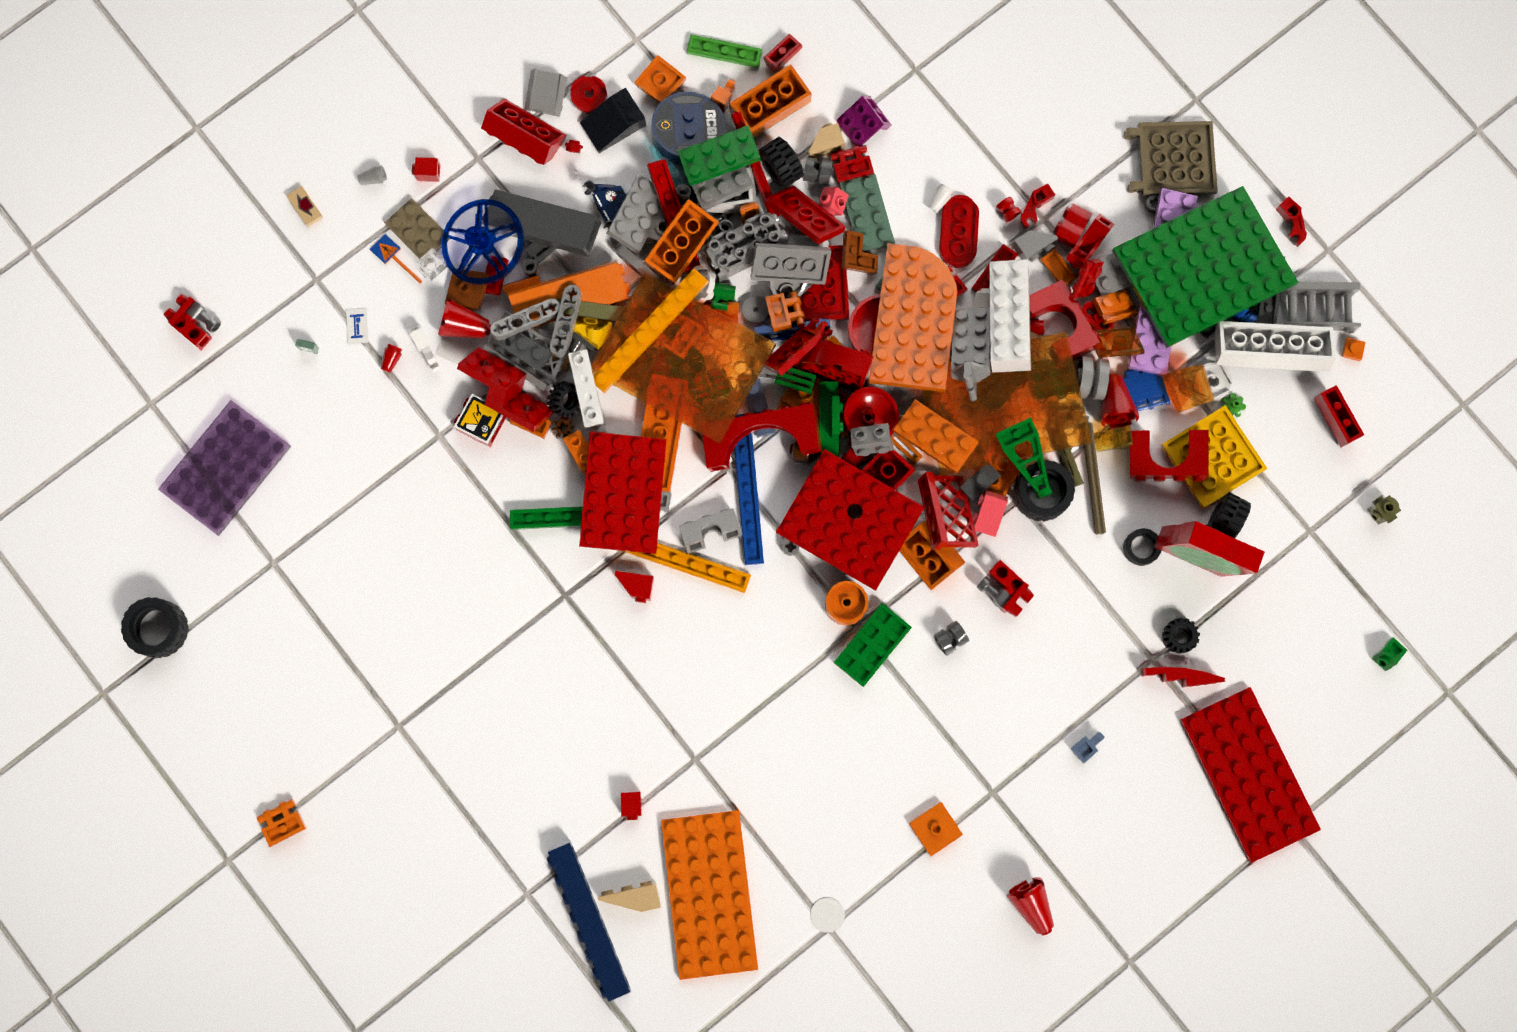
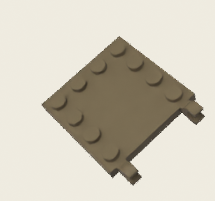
(1175, 157)

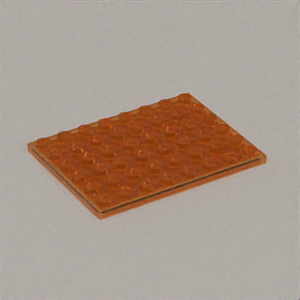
(695, 367)
(1045, 394)

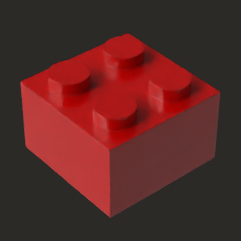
(889, 469)

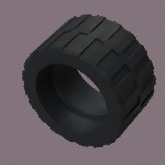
(1038, 513)
(131, 627)

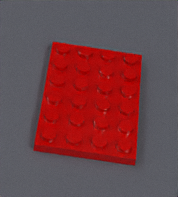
(622, 492)

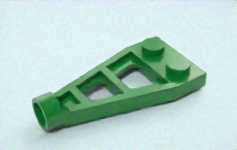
(1018, 434)

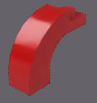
(1090, 241)

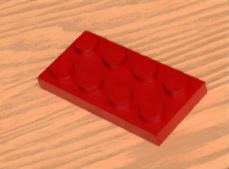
(805, 214)

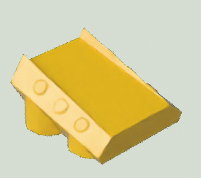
(593, 330)

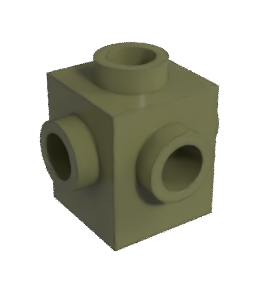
(1384, 509)

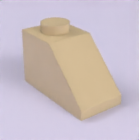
(827, 141)

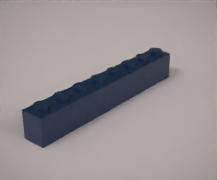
(589, 921)

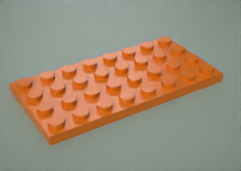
(709, 895)

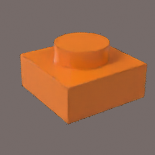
(1353, 349)

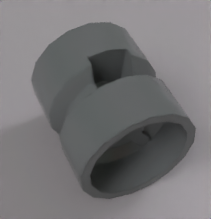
(817, 170)
(952, 637)

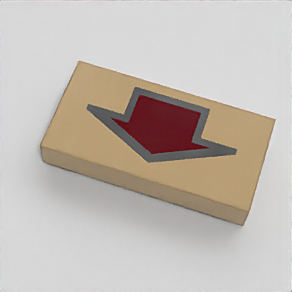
(304, 206)

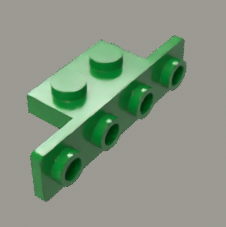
(829, 416)

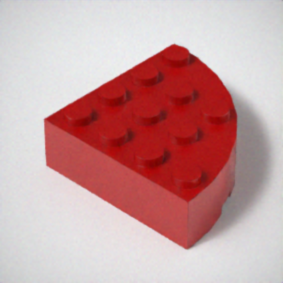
(837, 364)

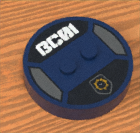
(685, 121)

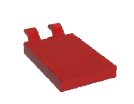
(797, 347)

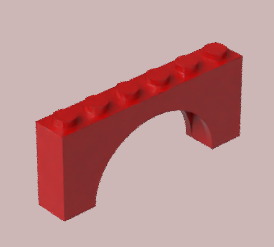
(797, 421)

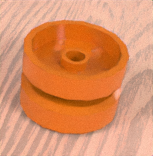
(844, 614)

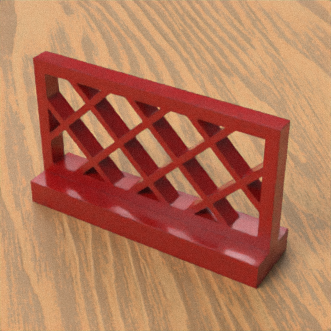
(934, 511)

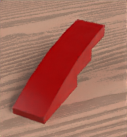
(1188, 676)

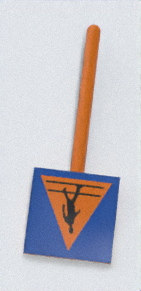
(386, 249)

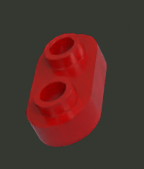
(1095, 319)

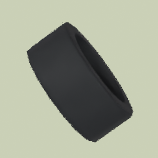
(1128, 550)

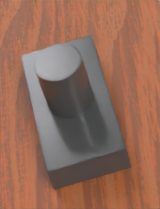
(577, 342)
(979, 482)

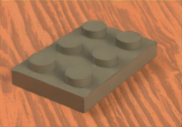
(415, 228)

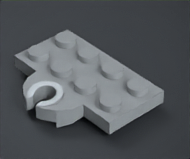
(638, 216)
(790, 266)

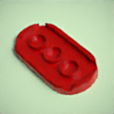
(959, 231)

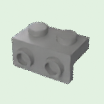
(871, 440)

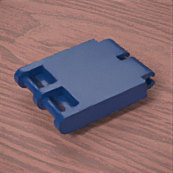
(1146, 389)

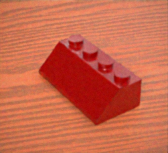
(523, 131)

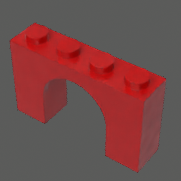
(1058, 299)
(1194, 466)

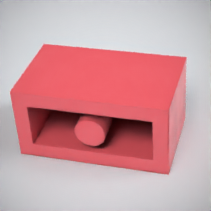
(990, 513)

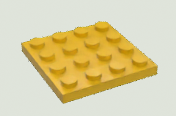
(1230, 456)

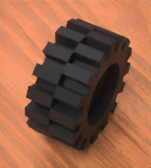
(557, 397)
(1190, 629)

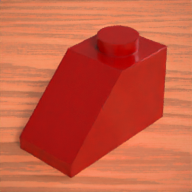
(637, 585)

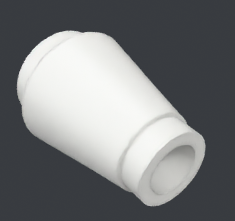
(940, 198)

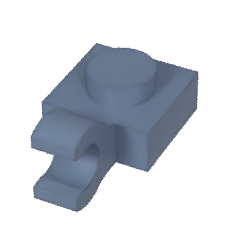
(1085, 747)

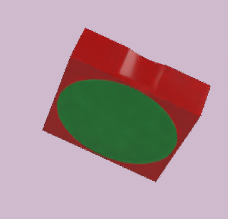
(1209, 549)

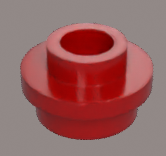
(573, 146)

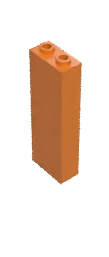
(598, 285)

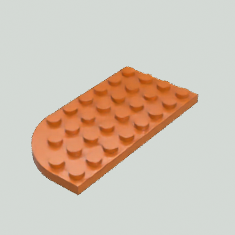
(914, 320)

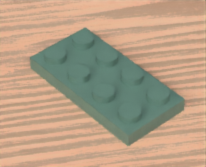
(867, 212)

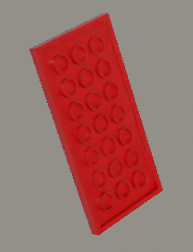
(1250, 775)

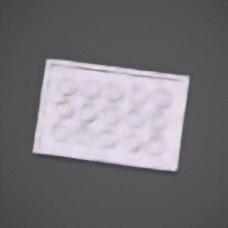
(224, 468)

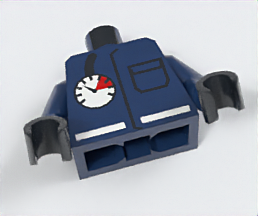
(607, 199)

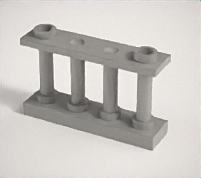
(1328, 289)

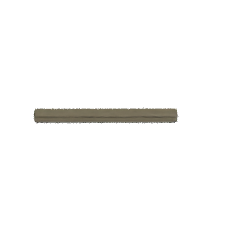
(1094, 485)

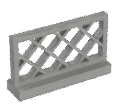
(534, 379)

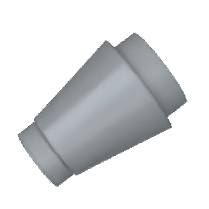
(372, 176)

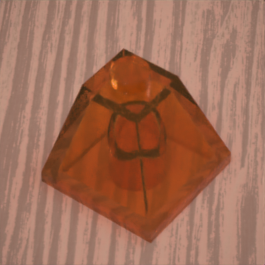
(1118, 343)
(1188, 387)

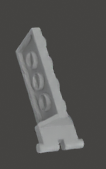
(971, 347)

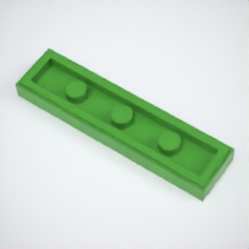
(724, 51)

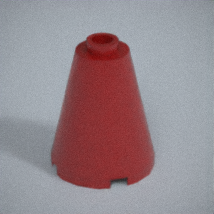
(462, 322)
(1118, 406)
(1033, 904)

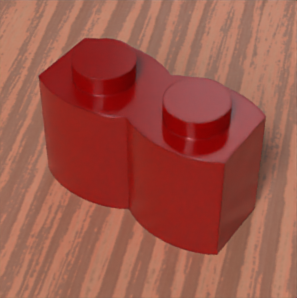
(1073, 225)

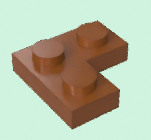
(854, 258)

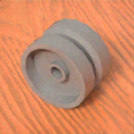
(1093, 377)

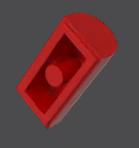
(782, 53)

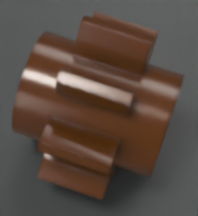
(559, 424)

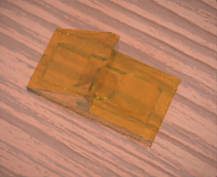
(1113, 439)

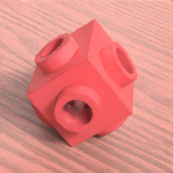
(833, 200)

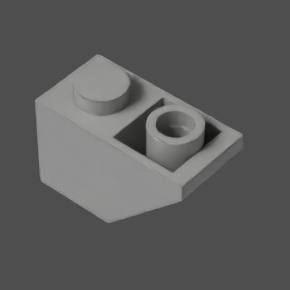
(1033, 243)

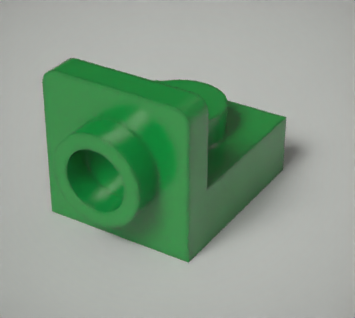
(1389, 654)

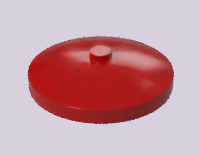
(863, 324)

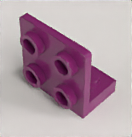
(863, 120)

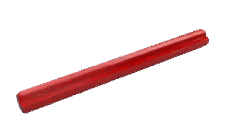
(756, 167)

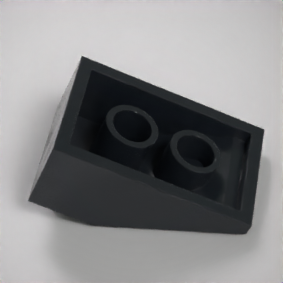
(613, 120)

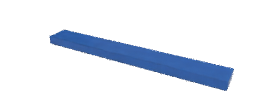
(748, 501)

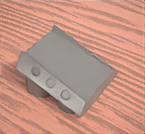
(546, 92)

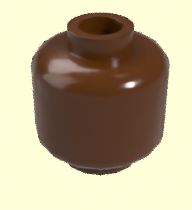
(799, 457)

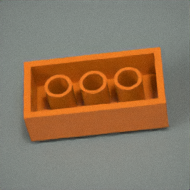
(772, 100)
(680, 242)

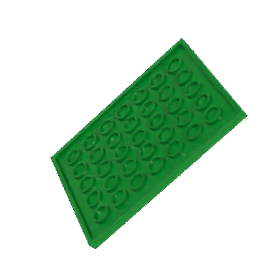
(1204, 266)

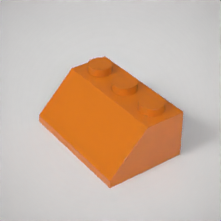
(930, 564)

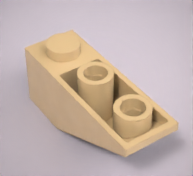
(638, 899)

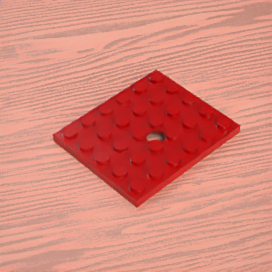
(854, 546)

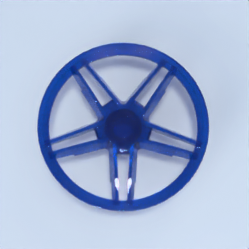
(482, 241)

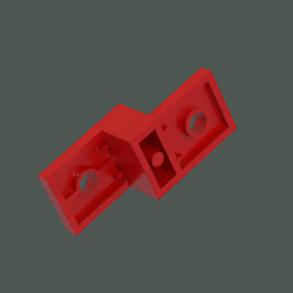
(505, 389)

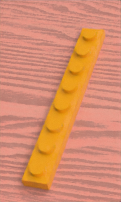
(649, 330)

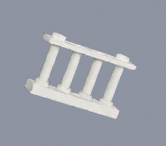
(587, 392)

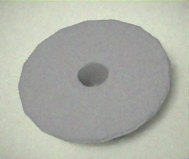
(755, 309)

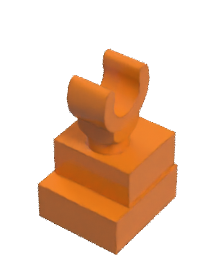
(723, 96)

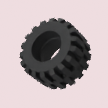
(781, 162)
(1230, 515)

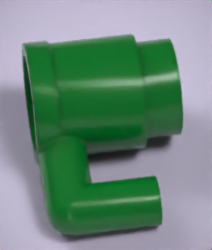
(722, 292)

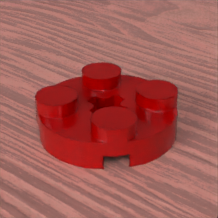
(588, 84)

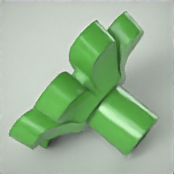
(1230, 403)

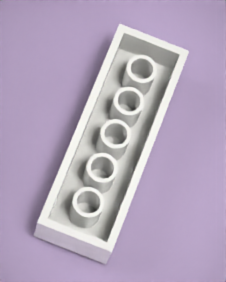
(1010, 316)
(1274, 346)

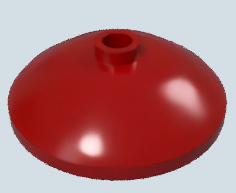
(870, 402)

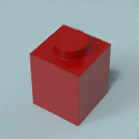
(426, 169)
(631, 805)

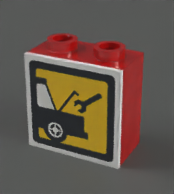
(479, 421)

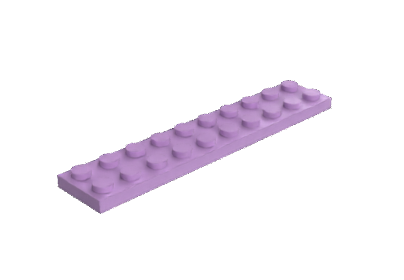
(1156, 356)

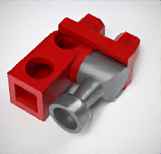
(187, 317)
(1011, 588)

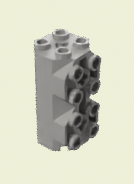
(734, 250)

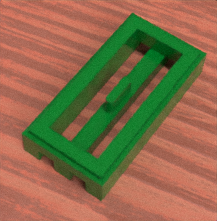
(796, 379)

